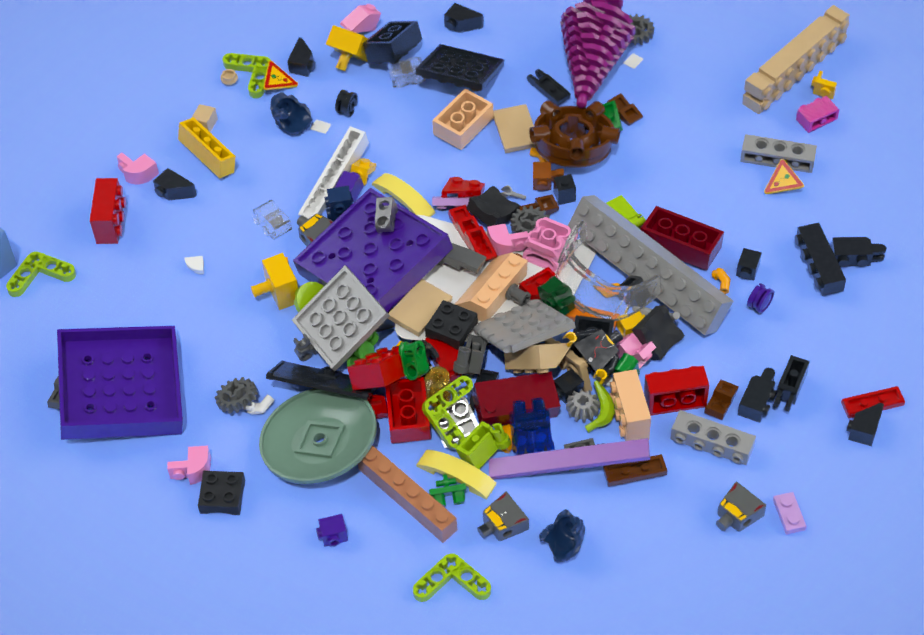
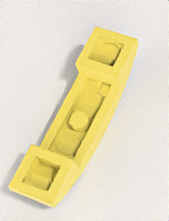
(404, 194)
(475, 479)

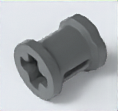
(518, 295)

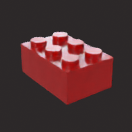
(107, 210)
(376, 369)
(676, 390)
(405, 410)

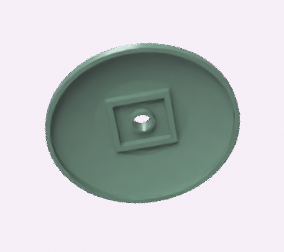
(293, 428)

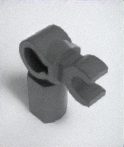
(304, 348)

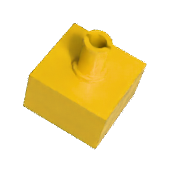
(348, 44)
(278, 281)

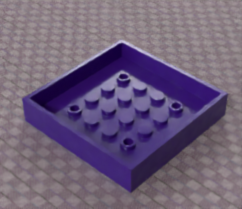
(375, 256)
(118, 382)

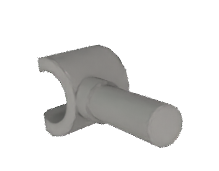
(509, 192)

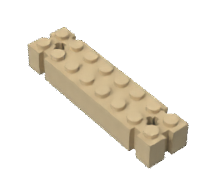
(796, 59)

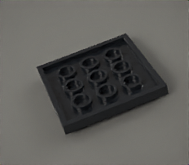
(460, 67)

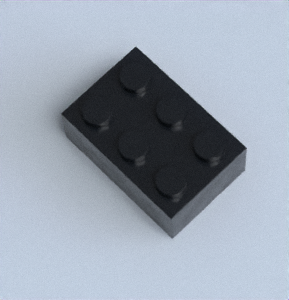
(392, 42)

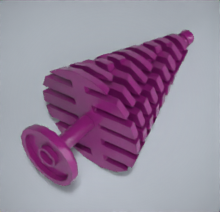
(594, 41)

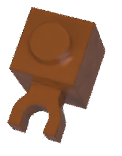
(544, 175)

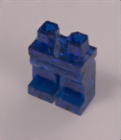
(530, 427)

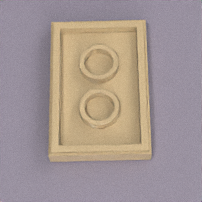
(513, 128)
(418, 307)

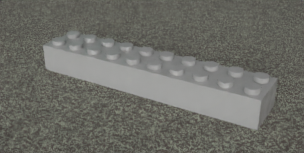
(642, 256)

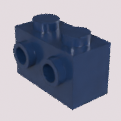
(338, 201)

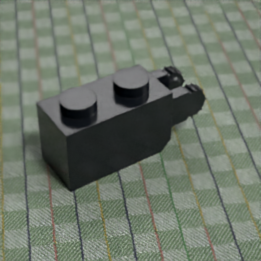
(857, 251)
(791, 382)
(758, 395)

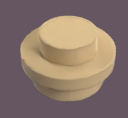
(229, 77)

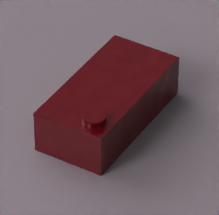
(684, 237)
(495, 397)

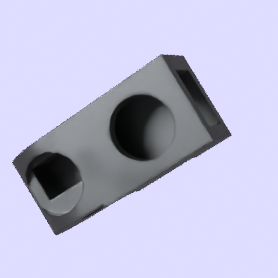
(385, 214)

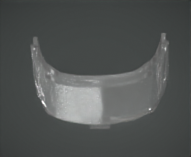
(594, 293)

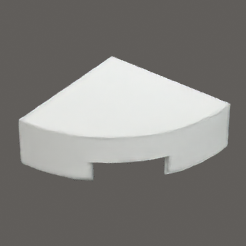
(195, 263)

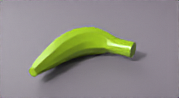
(606, 408)

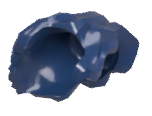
(290, 114)
(564, 536)

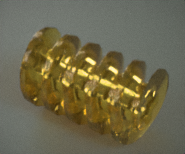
(435, 381)

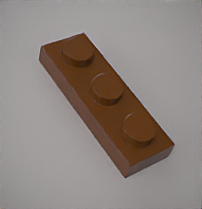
(635, 471)

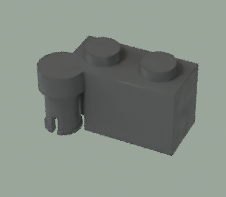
(471, 357)

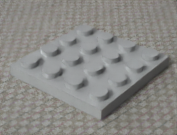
(340, 318)

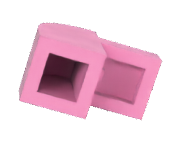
(137, 171)
(505, 242)
(633, 346)
(198, 460)

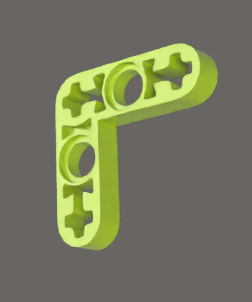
(258, 69)
(38, 266)
(441, 412)
(454, 573)

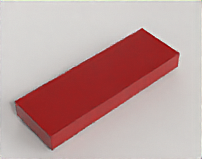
(890, 397)

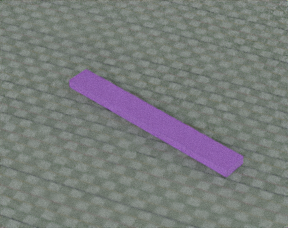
(569, 459)

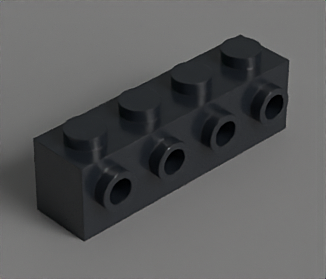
(820, 259)

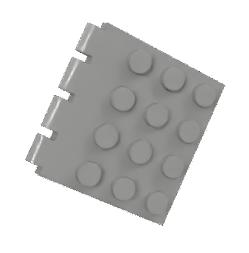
(523, 326)

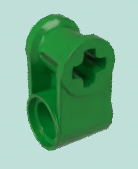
(414, 360)
(626, 363)

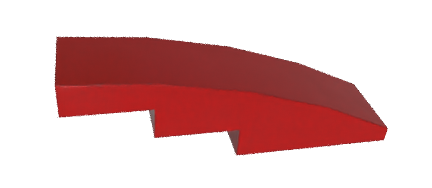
(471, 232)

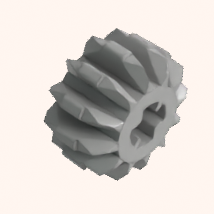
(582, 405)

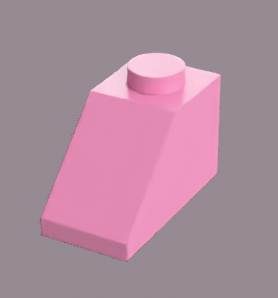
(362, 19)

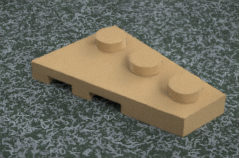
(578, 364)

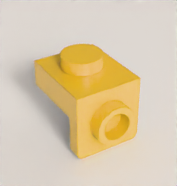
(823, 87)
(363, 168)

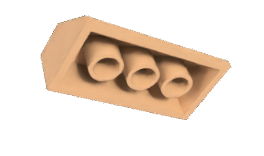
(490, 287)

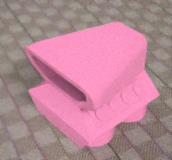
(546, 243)

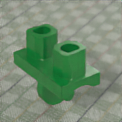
(456, 491)

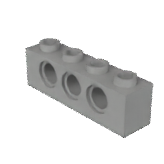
(770, 151)
(704, 429)

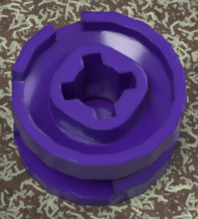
(760, 298)

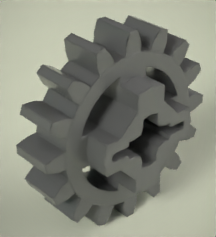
(640, 25)
(526, 219)
(236, 395)

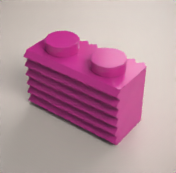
(817, 114)

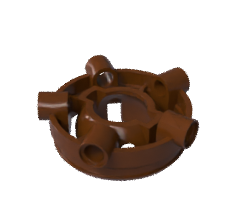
(561, 123)

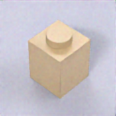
(206, 116)

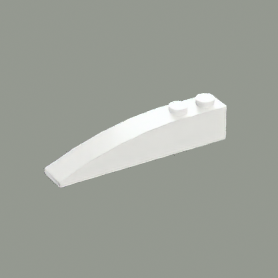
(348, 151)

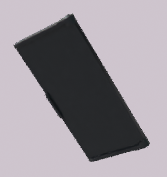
(317, 378)

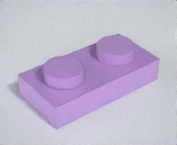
(442, 203)
(789, 513)

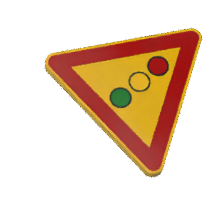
(277, 78)
(783, 179)

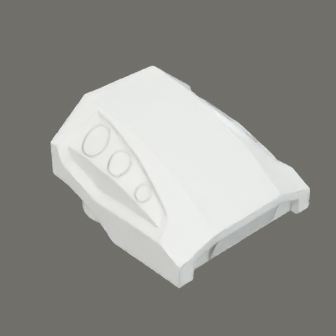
(462, 416)

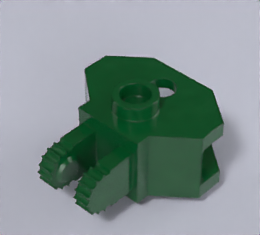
(557, 295)

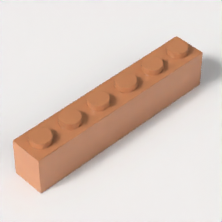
(408, 494)

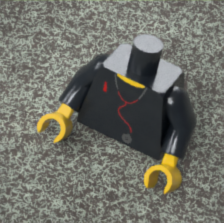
(597, 350)

